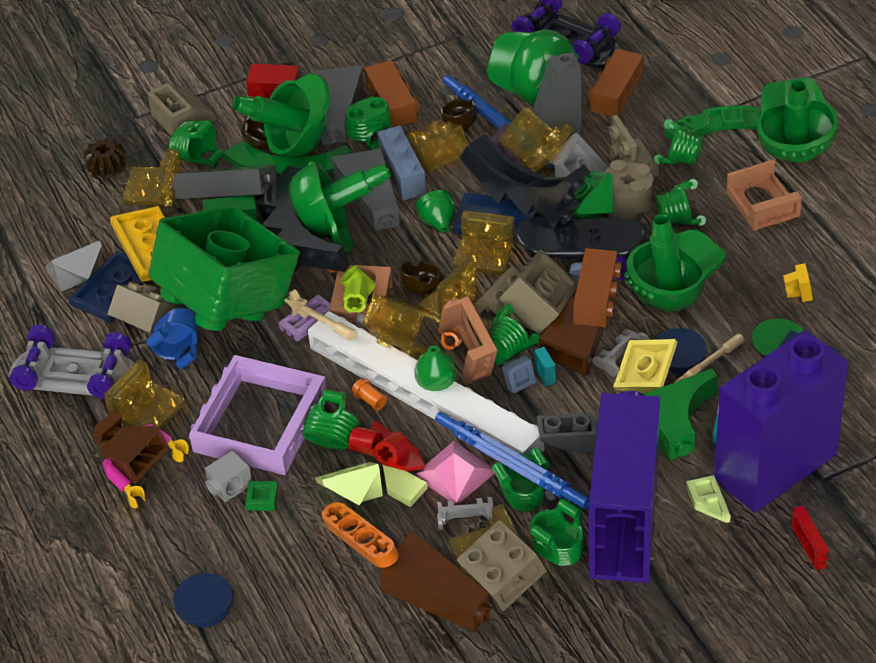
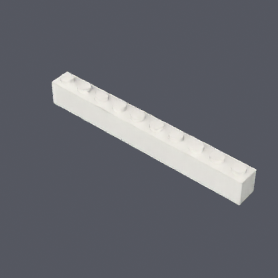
(395, 374)

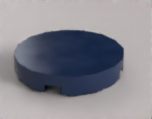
(689, 350)
(203, 599)

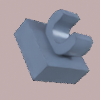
(518, 374)

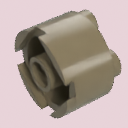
(631, 188)

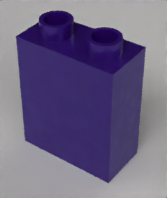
(779, 420)
(624, 487)

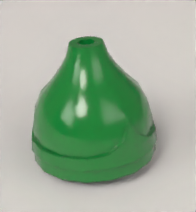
(436, 209)
(435, 370)

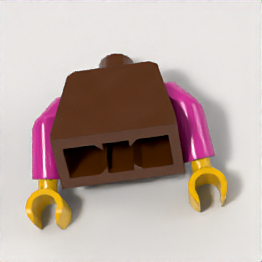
(133, 453)

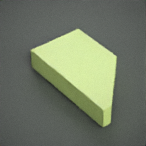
(403, 485)
(708, 498)

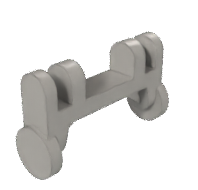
(607, 360)
(460, 511)

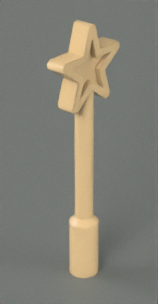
(299, 307)
(727, 347)

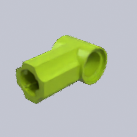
(357, 289)

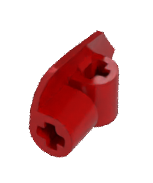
(388, 447)

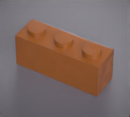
(616, 82)
(387, 83)
(596, 288)

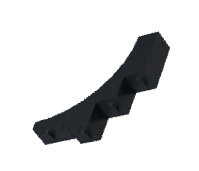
(528, 190)
(283, 221)

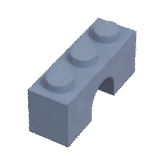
(406, 168)

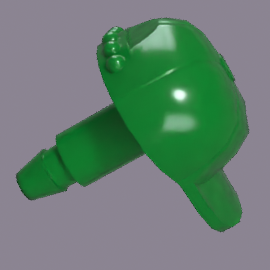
(521, 60)
(292, 116)
(795, 121)
(322, 202)
(672, 266)

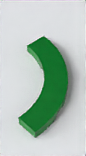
(719, 119)
(245, 156)

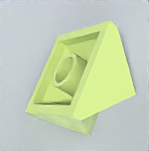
(354, 483)

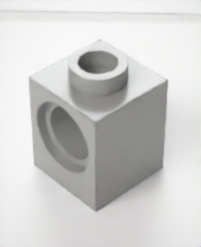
(227, 476)

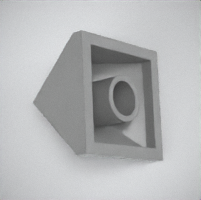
(573, 155)
(73, 267)

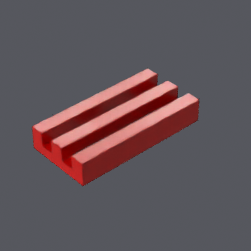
(809, 537)

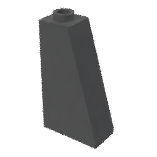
(345, 89)
(560, 93)
(224, 182)
(379, 206)

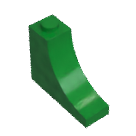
(676, 408)

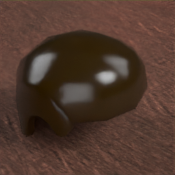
(459, 112)
(254, 134)
(421, 277)

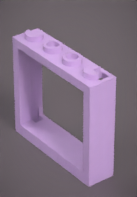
(262, 374)

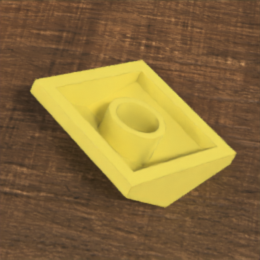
(645, 365)

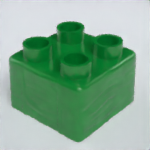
(221, 266)

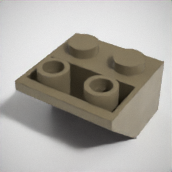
(175, 105)
(139, 305)

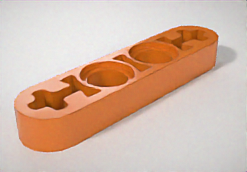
(359, 534)

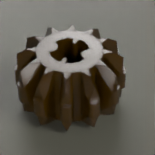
(105, 157)

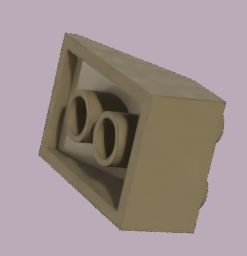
(539, 292)

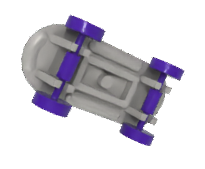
(70, 369)

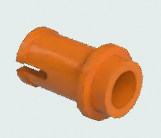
(448, 344)
(363, 390)

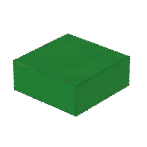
(262, 495)

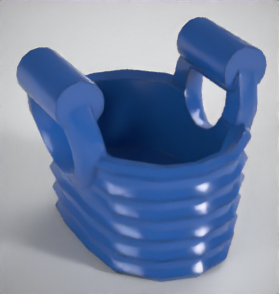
(174, 335)

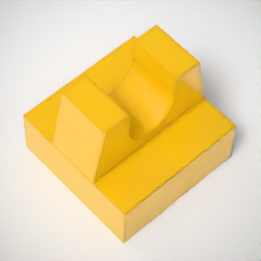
(798, 283)

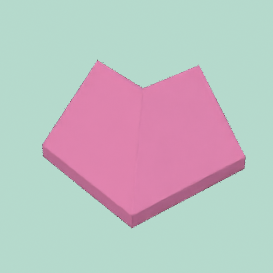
(455, 473)

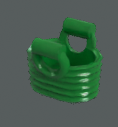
(367, 118)
(195, 139)
(685, 146)
(676, 204)
(509, 336)
(333, 428)
(517, 489)
(556, 536)

